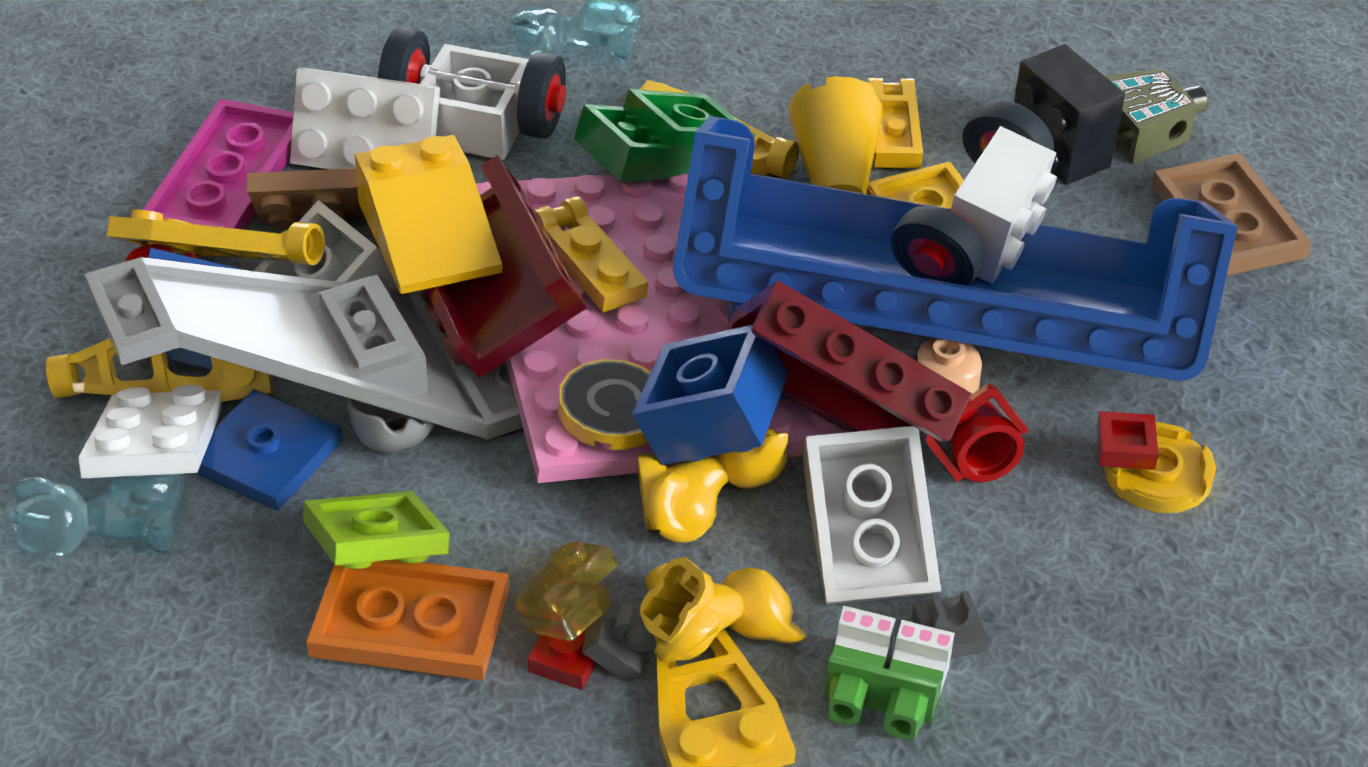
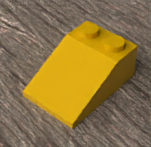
(426, 213)

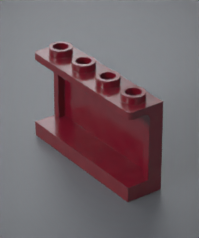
(506, 311)
(848, 371)

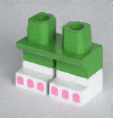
(861, 678)

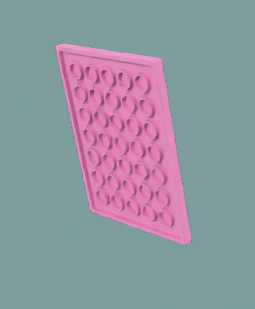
(645, 226)

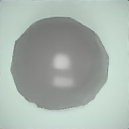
(385, 429)

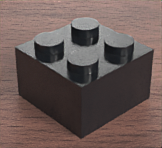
(1077, 108)

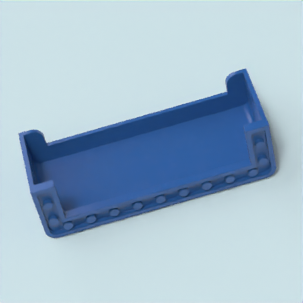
(1065, 299)

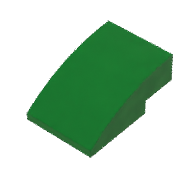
(648, 135)

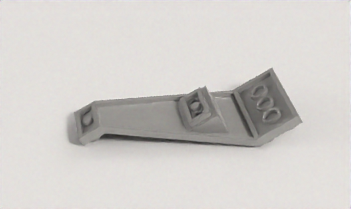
(307, 330)

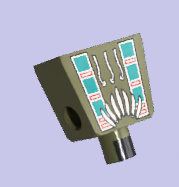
(1155, 113)

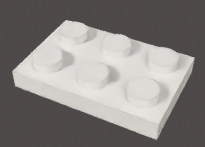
(356, 114)
(152, 433)

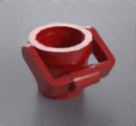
(984, 440)

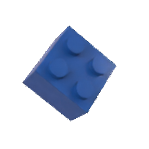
(710, 396)

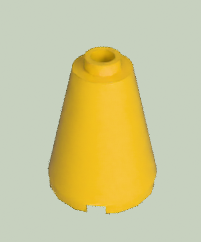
(837, 131)

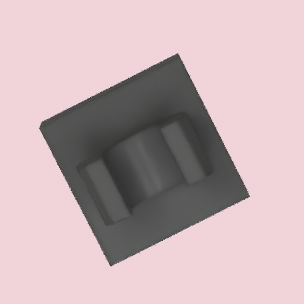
(957, 616)
(619, 641)

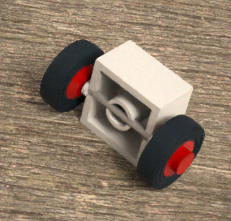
(482, 93)
(991, 206)

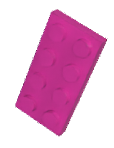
(211, 173)

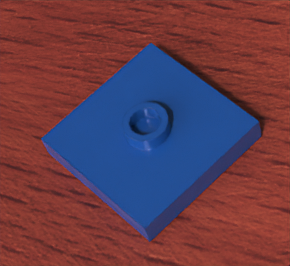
(267, 449)

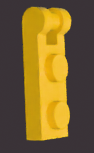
(899, 131)
(592, 256)

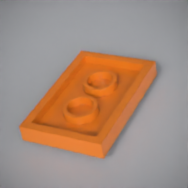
(411, 617)

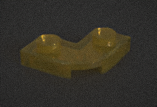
(565, 593)

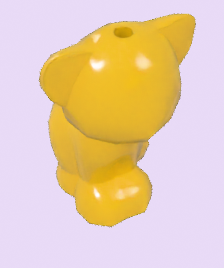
(684, 496)
(691, 609)

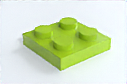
(375, 528)

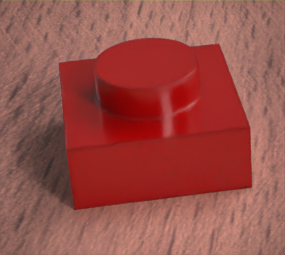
(1127, 440)
(561, 660)

